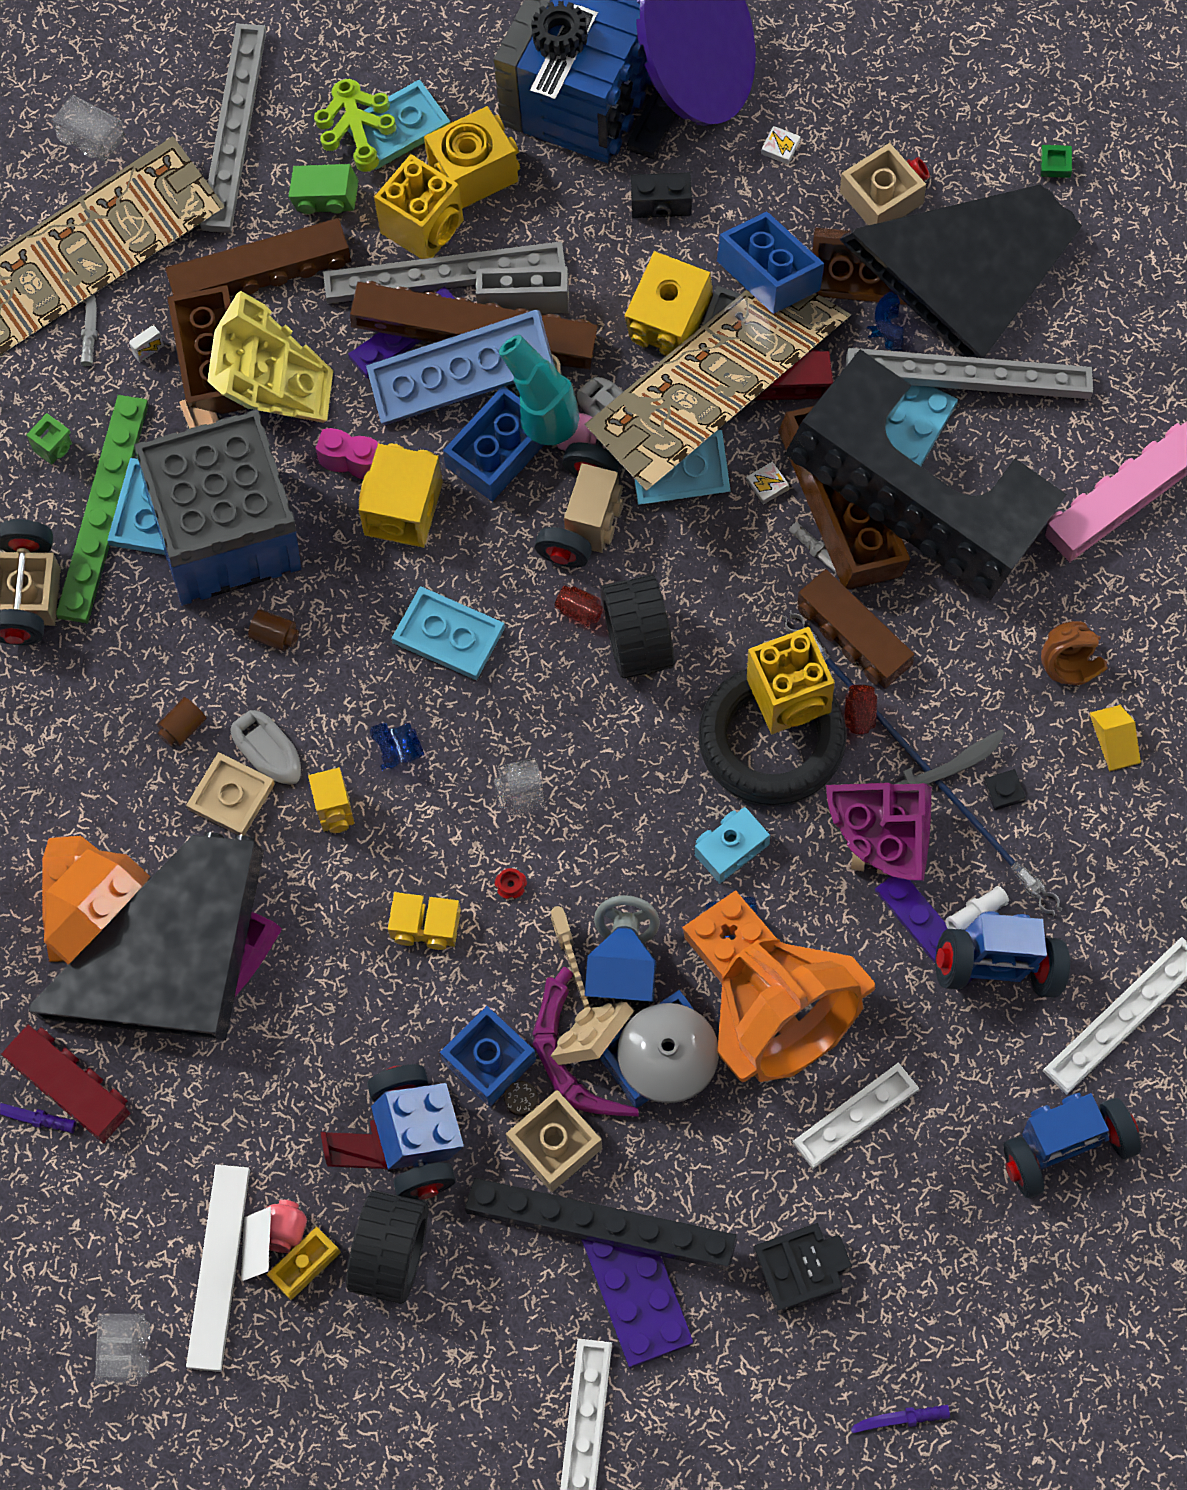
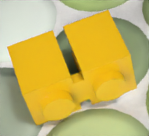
(331, 800)
(408, 916)

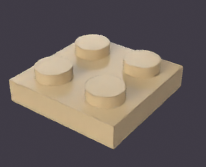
(230, 794)
(591, 1033)

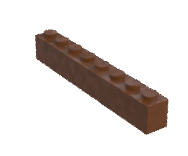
(437, 318)

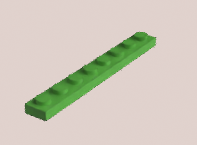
(92, 539)

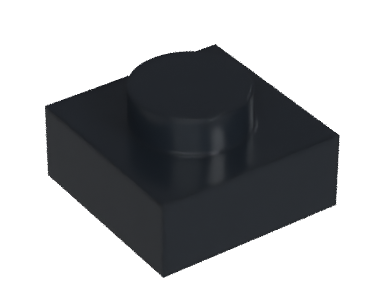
(1004, 789)

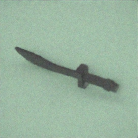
(968, 758)

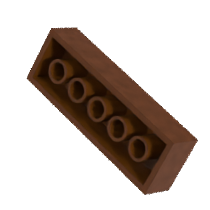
(857, 544)

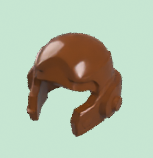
(1068, 652)

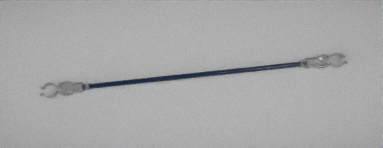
(1032, 884)

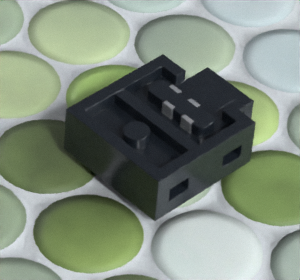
(801, 1267)

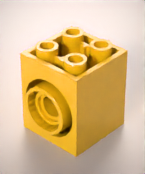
(474, 155)
(419, 208)
(668, 303)
(400, 494)
(790, 680)

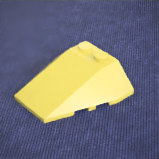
(265, 366)

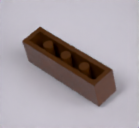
(854, 629)

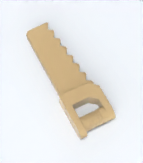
(566, 942)

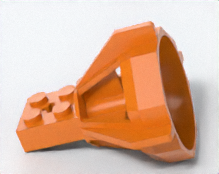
(768, 986)

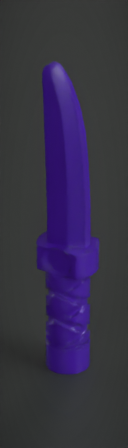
(38, 1118)
(908, 1416)

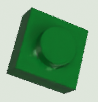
(1056, 161)

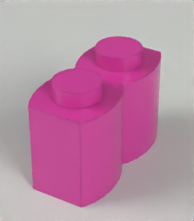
(344, 453)

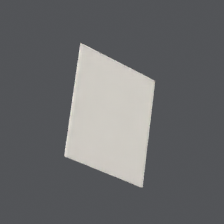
(256, 1244)

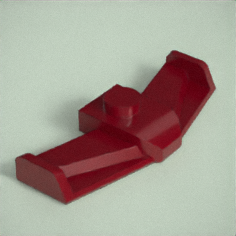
(354, 1149)

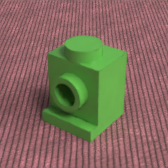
(54, 443)

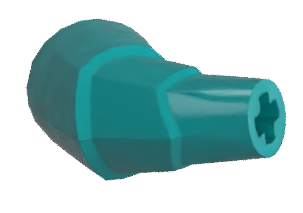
(546, 396)

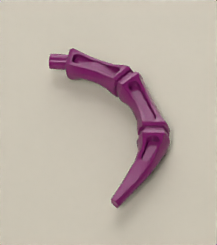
(545, 1043)

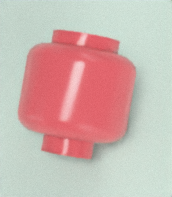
(286, 1226)

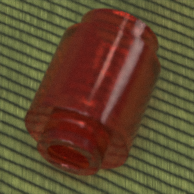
(579, 605)
(860, 709)

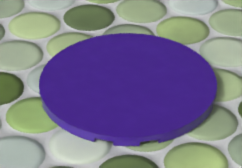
(699, 55)

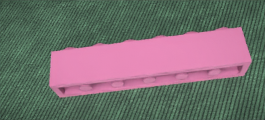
(1121, 495)

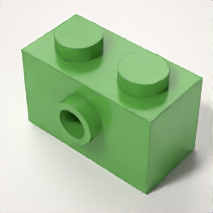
(323, 188)

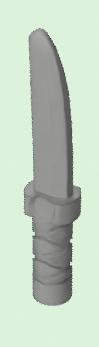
(90, 333)
(816, 547)

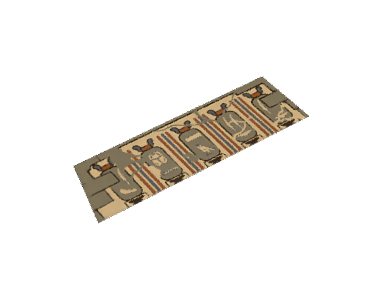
(100, 238)
(708, 381)

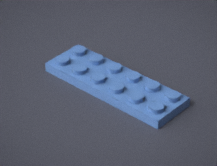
(451, 368)

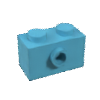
(731, 844)

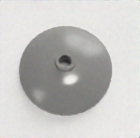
(668, 1074)

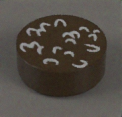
(521, 1098)

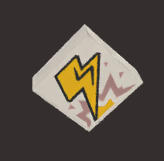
(780, 145)
(146, 343)
(767, 483)

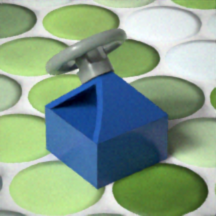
(621, 963)

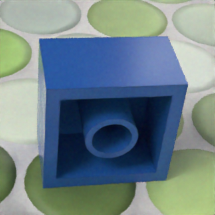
(488, 1056)

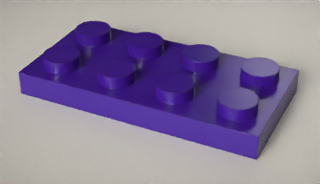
(639, 1302)

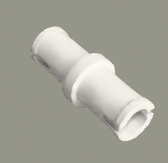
(989, 902)

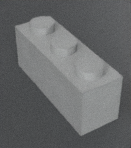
(525, 288)

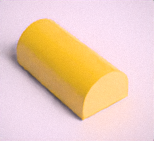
(303, 1263)

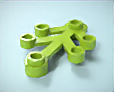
(347, 94)

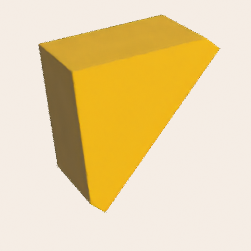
(1116, 737)

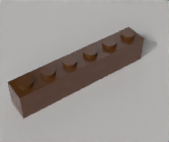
(265, 261)

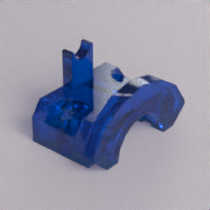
(885, 311)
(396, 744)

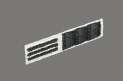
(554, 72)

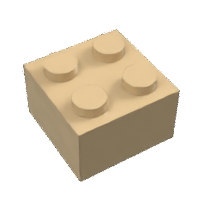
(882, 186)
(554, 1141)

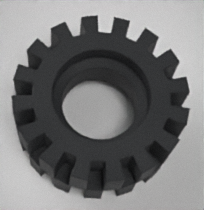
(554, 17)

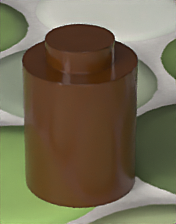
(273, 630)
(180, 722)

